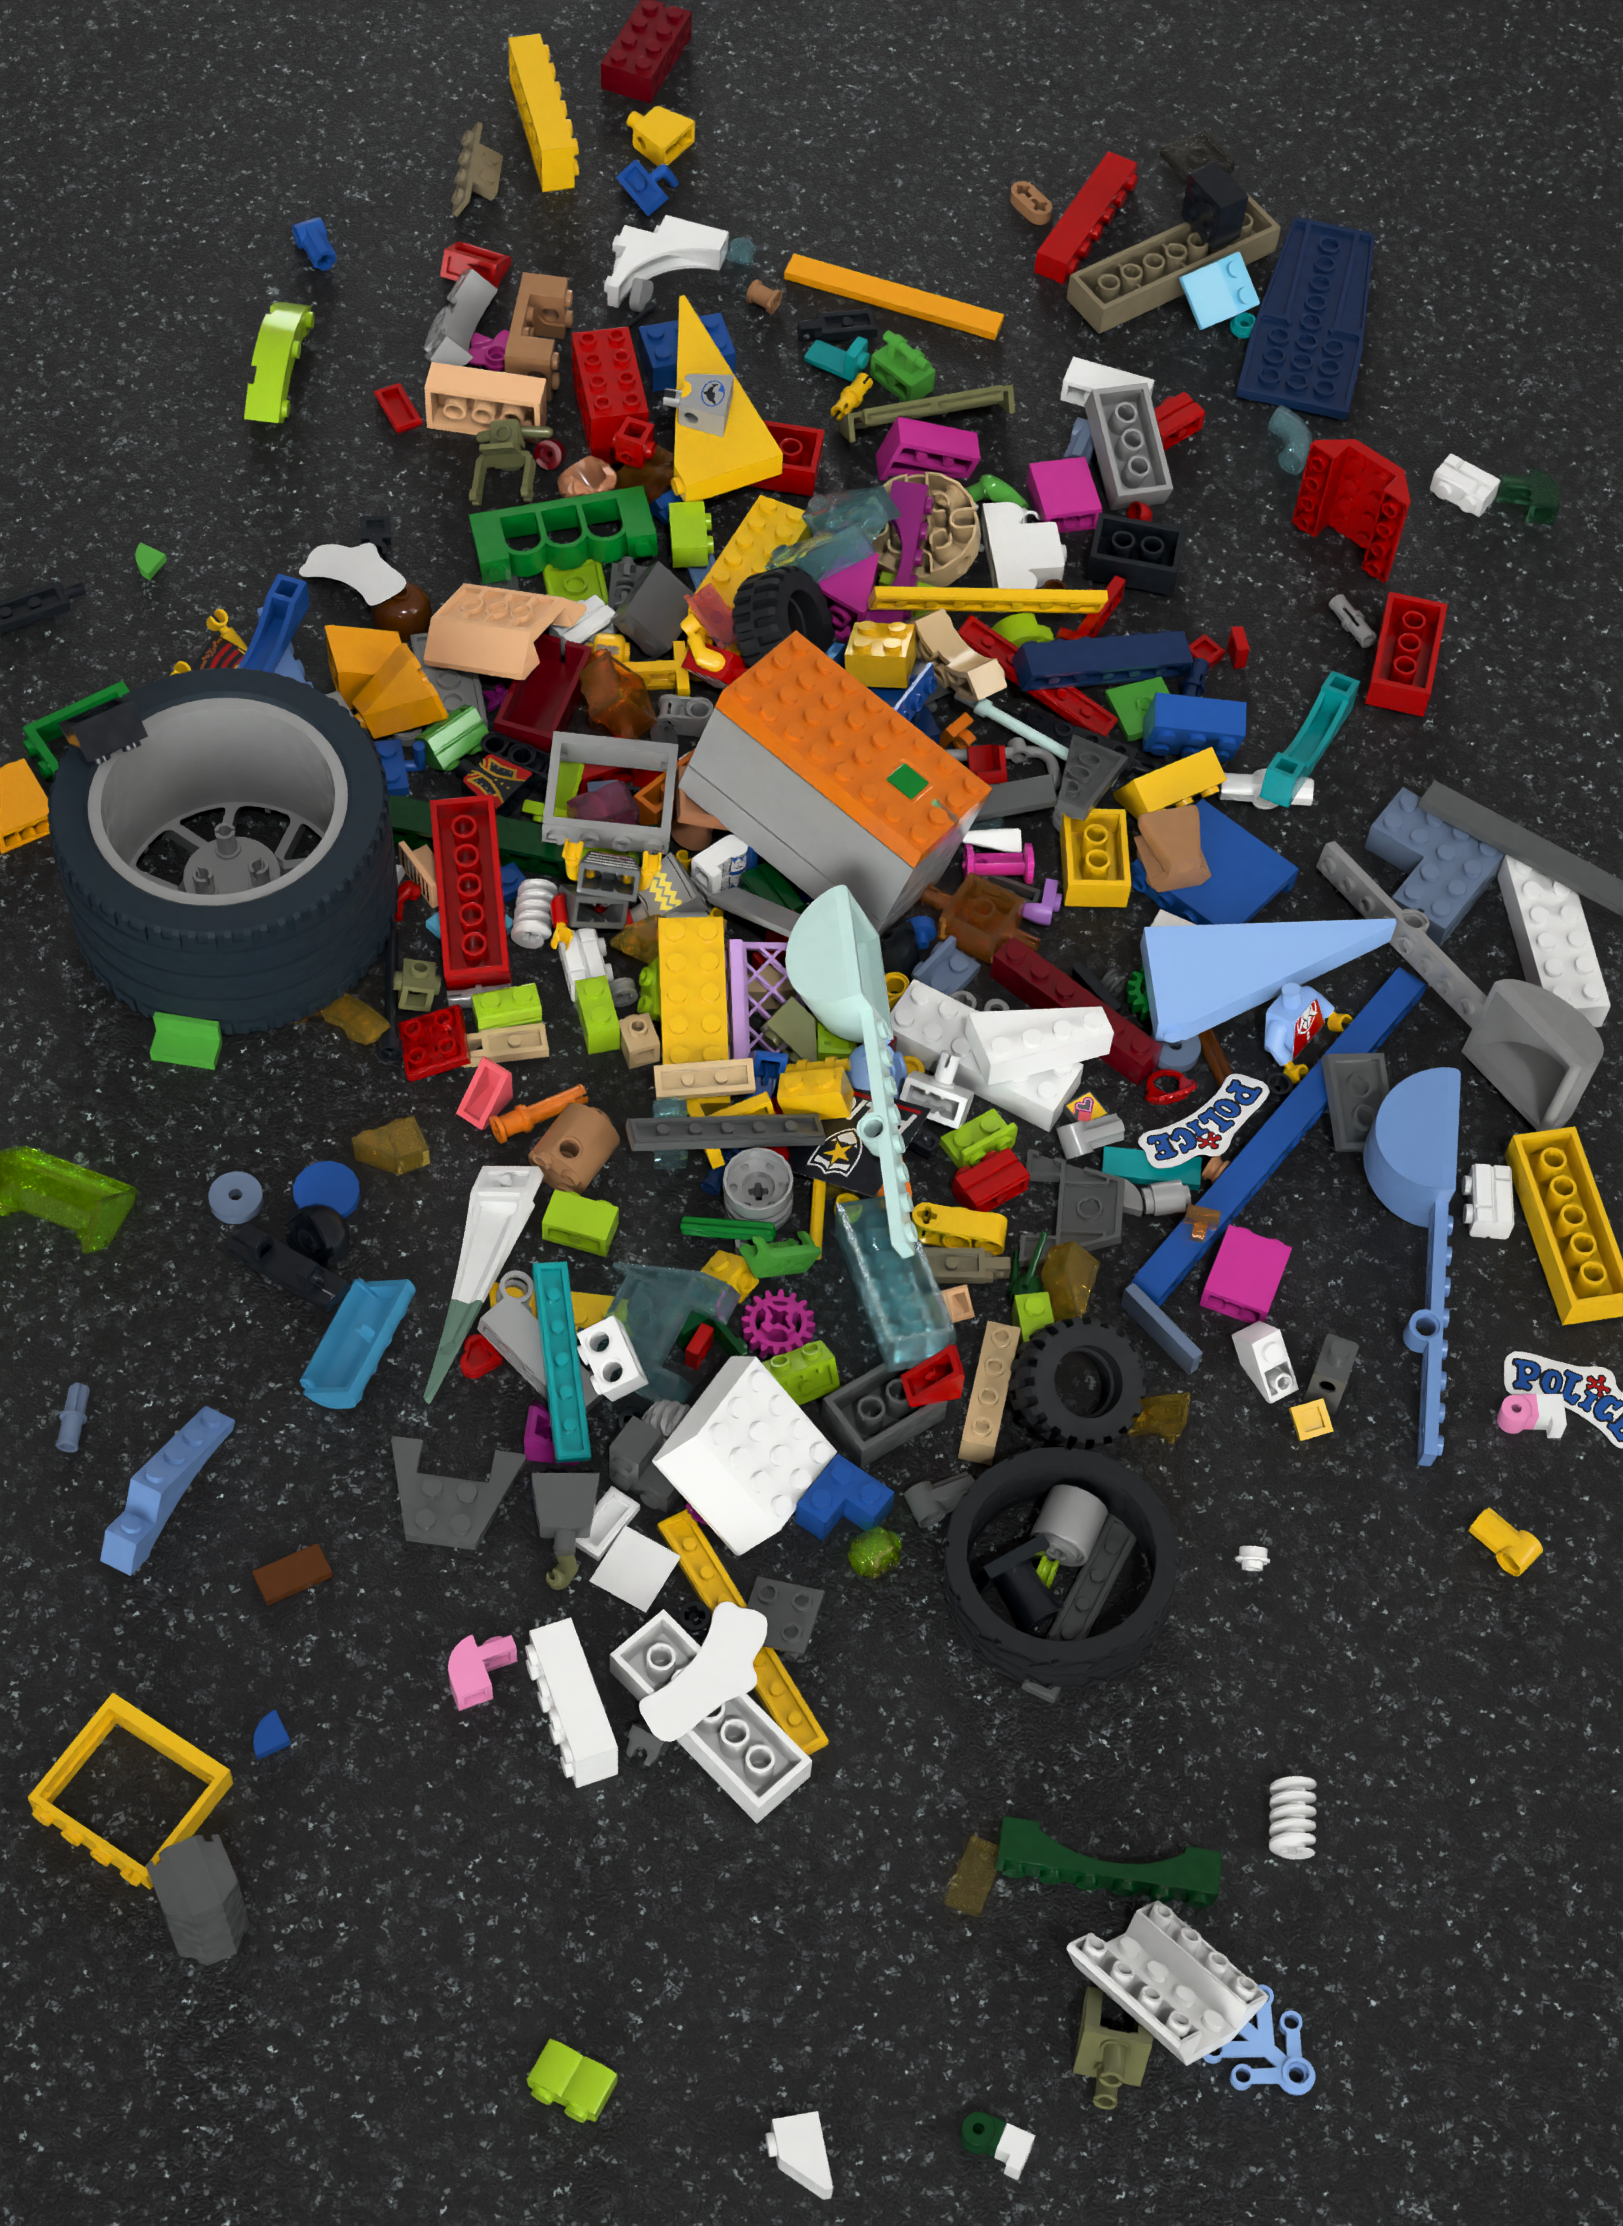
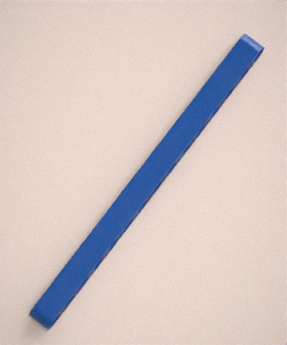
(1276, 1138)

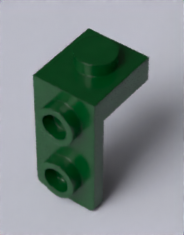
(729, 1343)

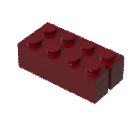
(646, 50)
(547, 696)

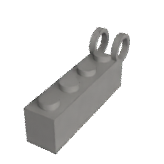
(517, 1337)

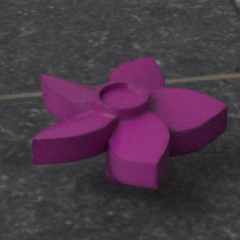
(496, 698)

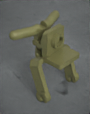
(506, 454)

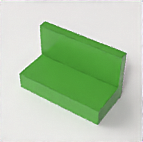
(186, 1040)

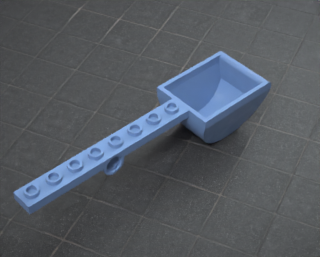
(1414, 1173)

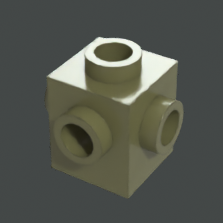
(416, 985)

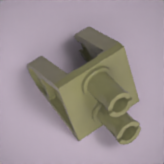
(1109, 2054)

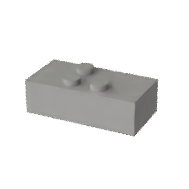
(1128, 445)

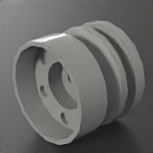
(763, 1175)

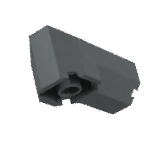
(200, 1899)

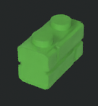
(453, 738)

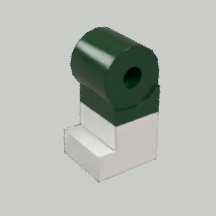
(997, 2139)

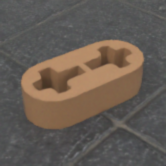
(1031, 202)

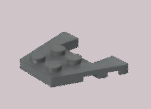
(1087, 1206)
(448, 1508)

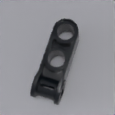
(520, 755)

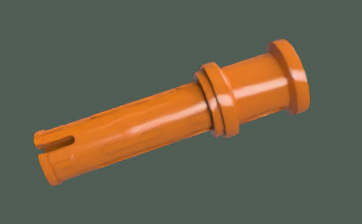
(525, 1118)

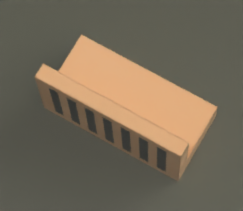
(420, 868)

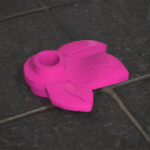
(489, 351)

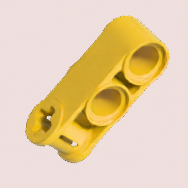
(960, 1227)

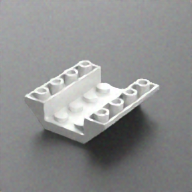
(1171, 1982)

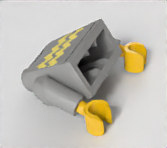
(673, 892)

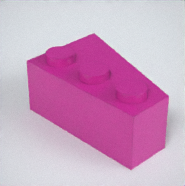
(926, 447)

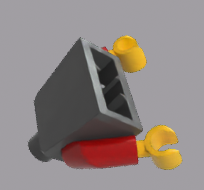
(585, 912)

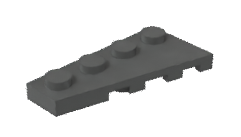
(1087, 776)

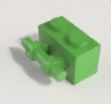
(902, 369)

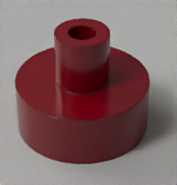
(549, 454)

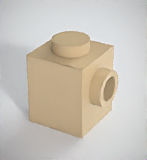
(639, 1040)

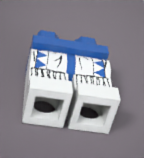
(722, 865)

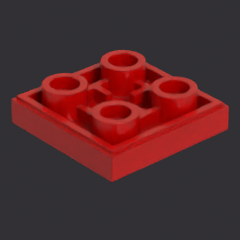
(434, 1043)

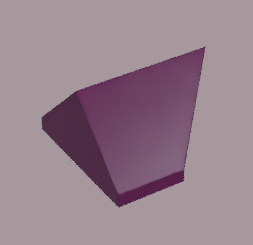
(538, 1435)

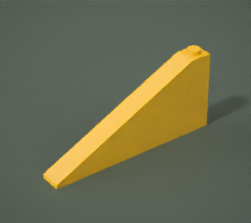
(711, 463)

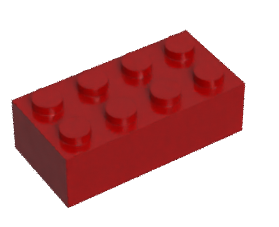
(801, 458)
(1406, 654)

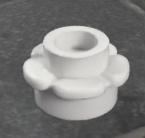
(1252, 1558)

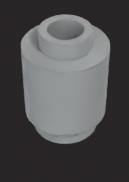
(1165, 1198)

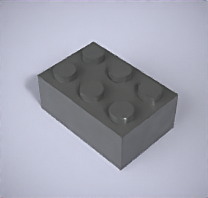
(874, 1415)

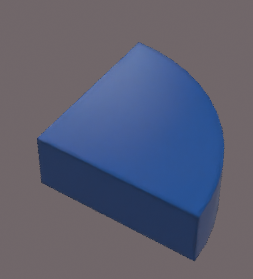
(270, 1736)

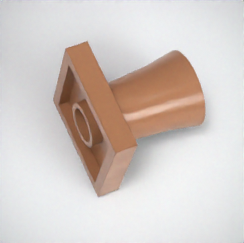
(693, 825)

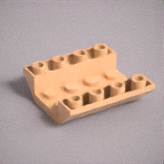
(494, 630)

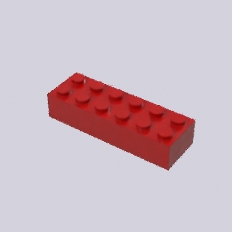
(470, 892)

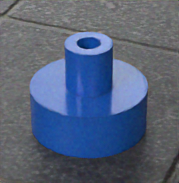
(924, 930)

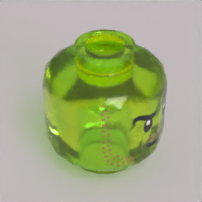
(874, 1552)

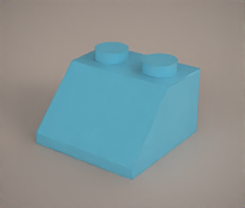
(1219, 290)

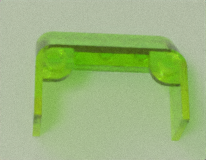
(64, 1195)

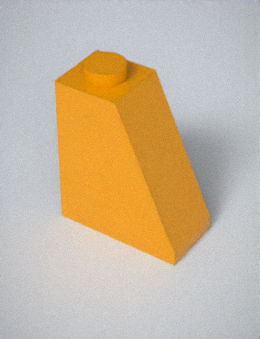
(398, 697)

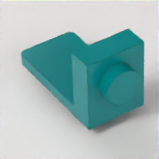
(838, 361)

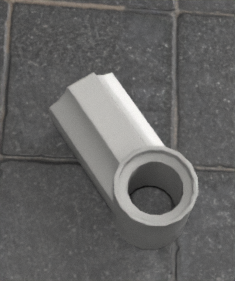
(1084, 1136)

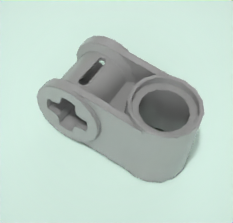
(686, 714)

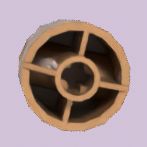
(575, 1148)

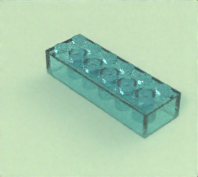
(895, 1291)

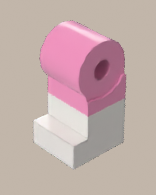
(1533, 1413)

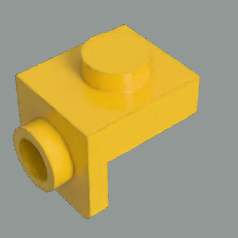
(733, 1271)

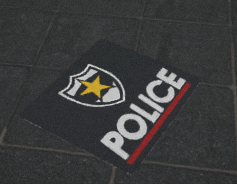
(844, 1156)

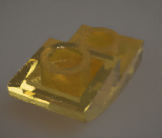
(356, 1018)

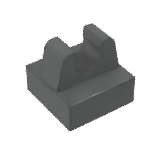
(642, 1736)

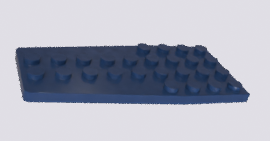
(1311, 321)

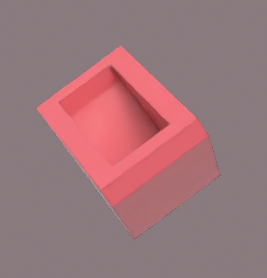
(487, 1093)

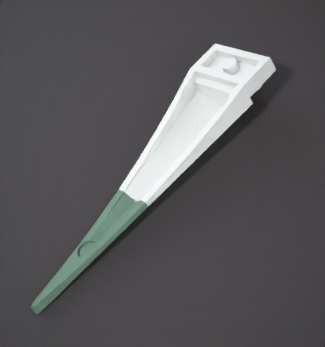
(495, 1219)

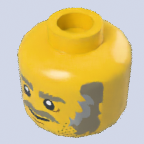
(614, 643)

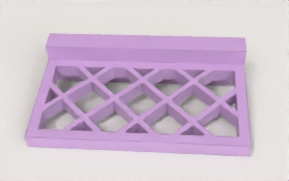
(738, 997)

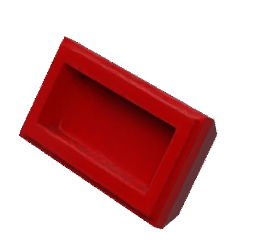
(398, 408)

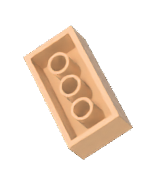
(471, 398)

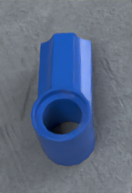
(313, 239)

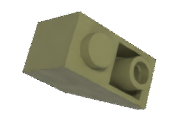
(791, 1031)

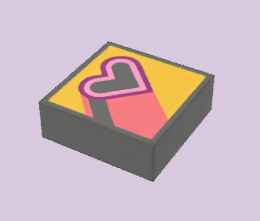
(1084, 1108)

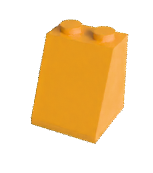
(357, 656)

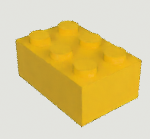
(1095, 859)

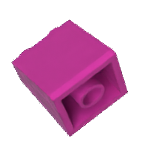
(848, 594)

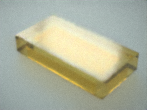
(973, 1877)

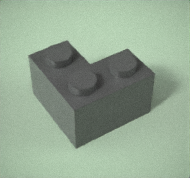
(633, 1467)

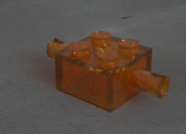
(616, 696)
(980, 916)

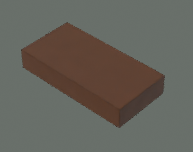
(292, 1574)

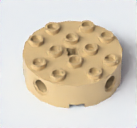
(951, 537)

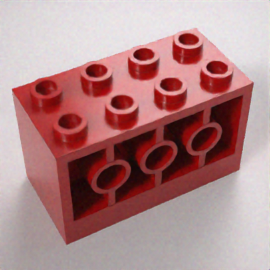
(606, 387)

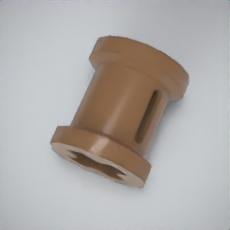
(764, 296)

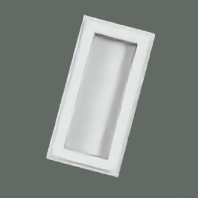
(609, 1518)

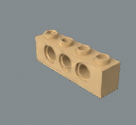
(989, 1393)

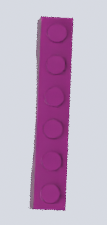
(914, 504)

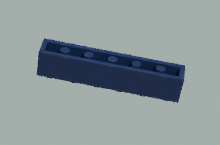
(1102, 660)

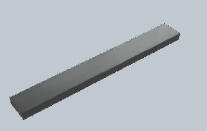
(1524, 846)

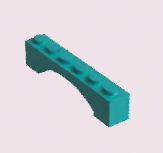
(1293, 766)

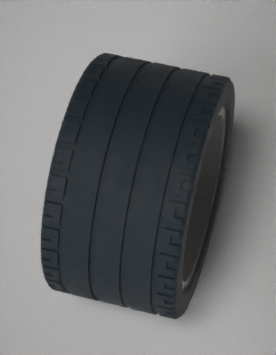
(246, 928)

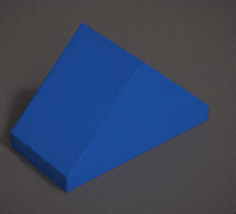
(767, 1071)

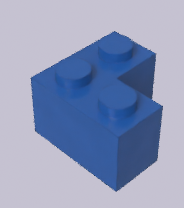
(842, 1492)

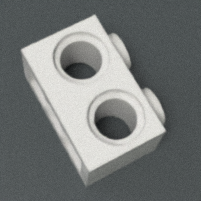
(617, 1355)

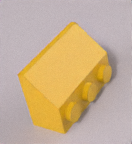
(1173, 784)

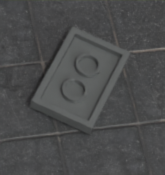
(1355, 1092)

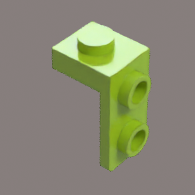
(567, 788)

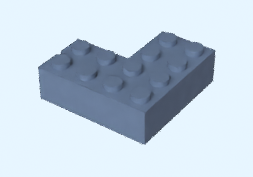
(1443, 863)

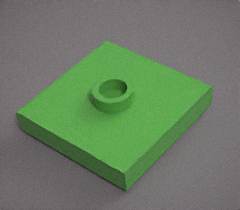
(1131, 703)

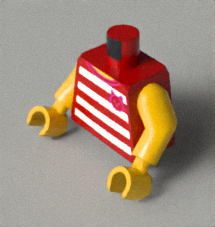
(710, 663)

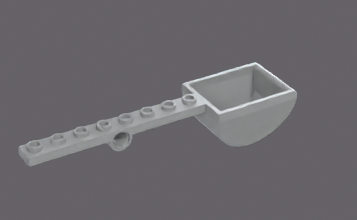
(1521, 1034)

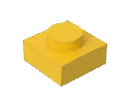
(1311, 1419)

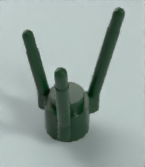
(1028, 1282)

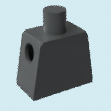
(1333, 1366)
(565, 1507)

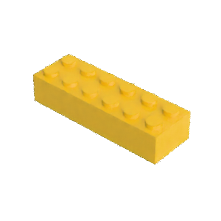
(543, 112)
(750, 548)
(693, 995)
(1568, 1224)

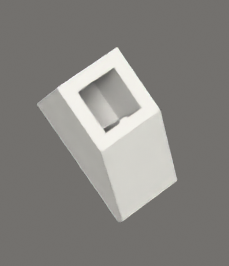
(1265, 1360)

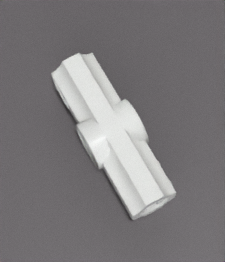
(1248, 788)

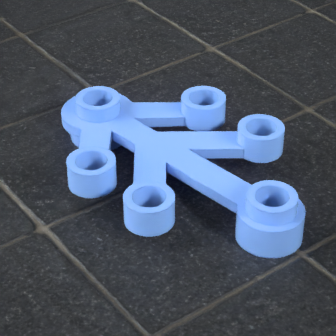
(1260, 2043)

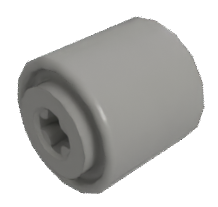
(1070, 1523)

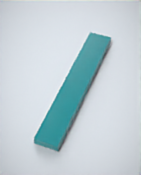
(561, 1362)

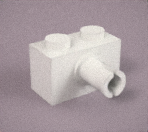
(946, 1100)

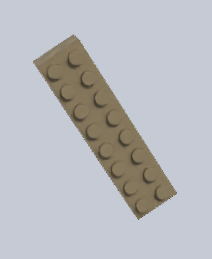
(1150, 270)

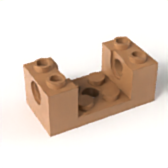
(539, 311)

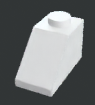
(801, 2151)

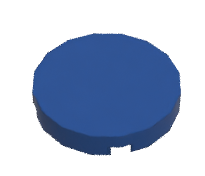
(329, 1185)

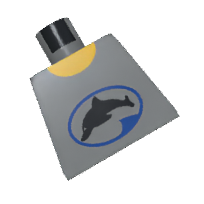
(703, 402)

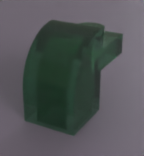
(1537, 492)

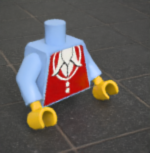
(1294, 1021)

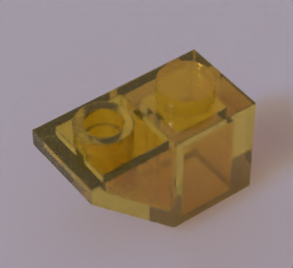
(639, 939)
(393, 1147)
(1069, 1279)

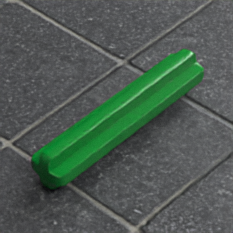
(727, 1228)

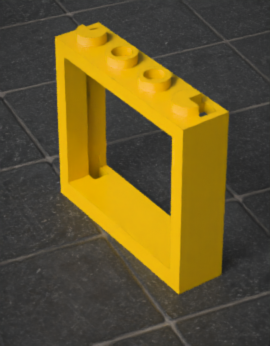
(120, 1712)

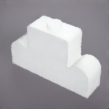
(1018, 552)

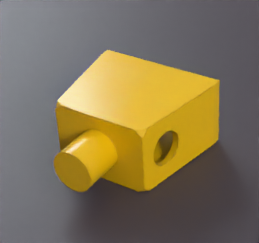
(661, 134)

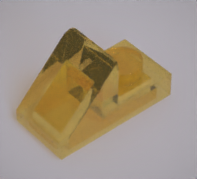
(1162, 1415)

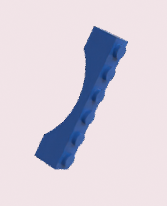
(279, 620)

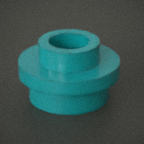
(1242, 325)

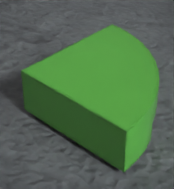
(149, 560)

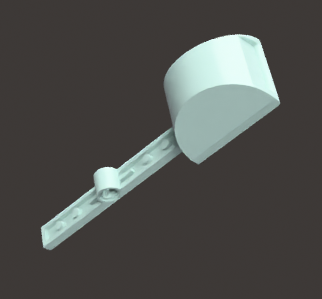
(841, 978)

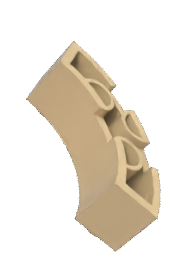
(953, 660)

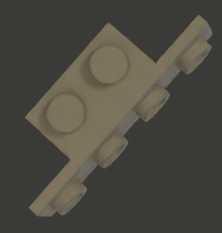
(478, 170)

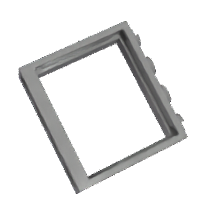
(617, 753)

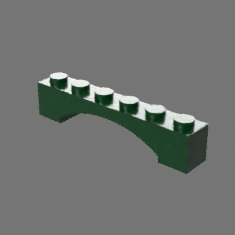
(1029, 1852)

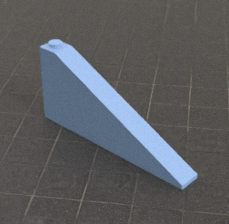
(1220, 970)

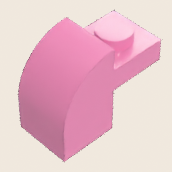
(470, 1665)

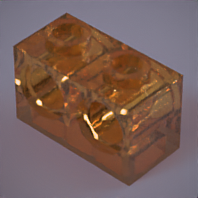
(654, 475)

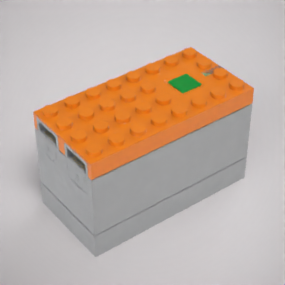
(832, 782)

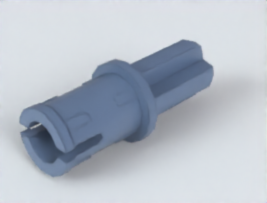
(73, 1418)

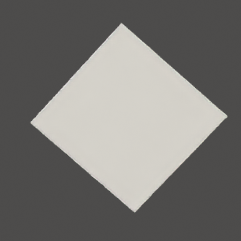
(635, 1568)

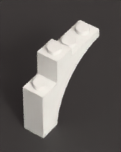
(671, 247)

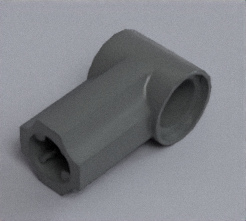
(933, 1501)

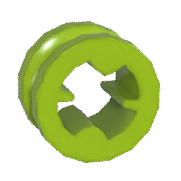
(1047, 1570)

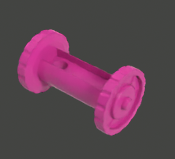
(1000, 863)

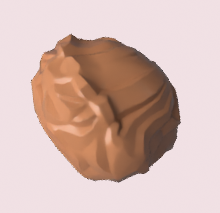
(587, 477)

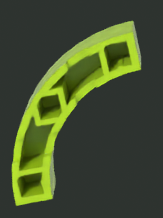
(274, 356)

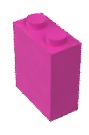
(1064, 493)
(1245, 1275)

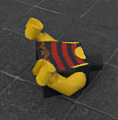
(221, 651)

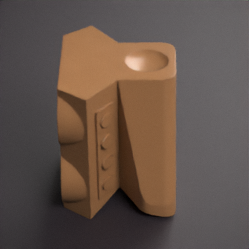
(1172, 848)

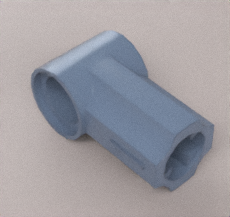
(1081, 441)

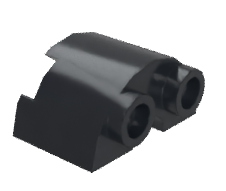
(901, 950)

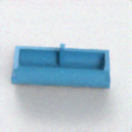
(356, 1342)

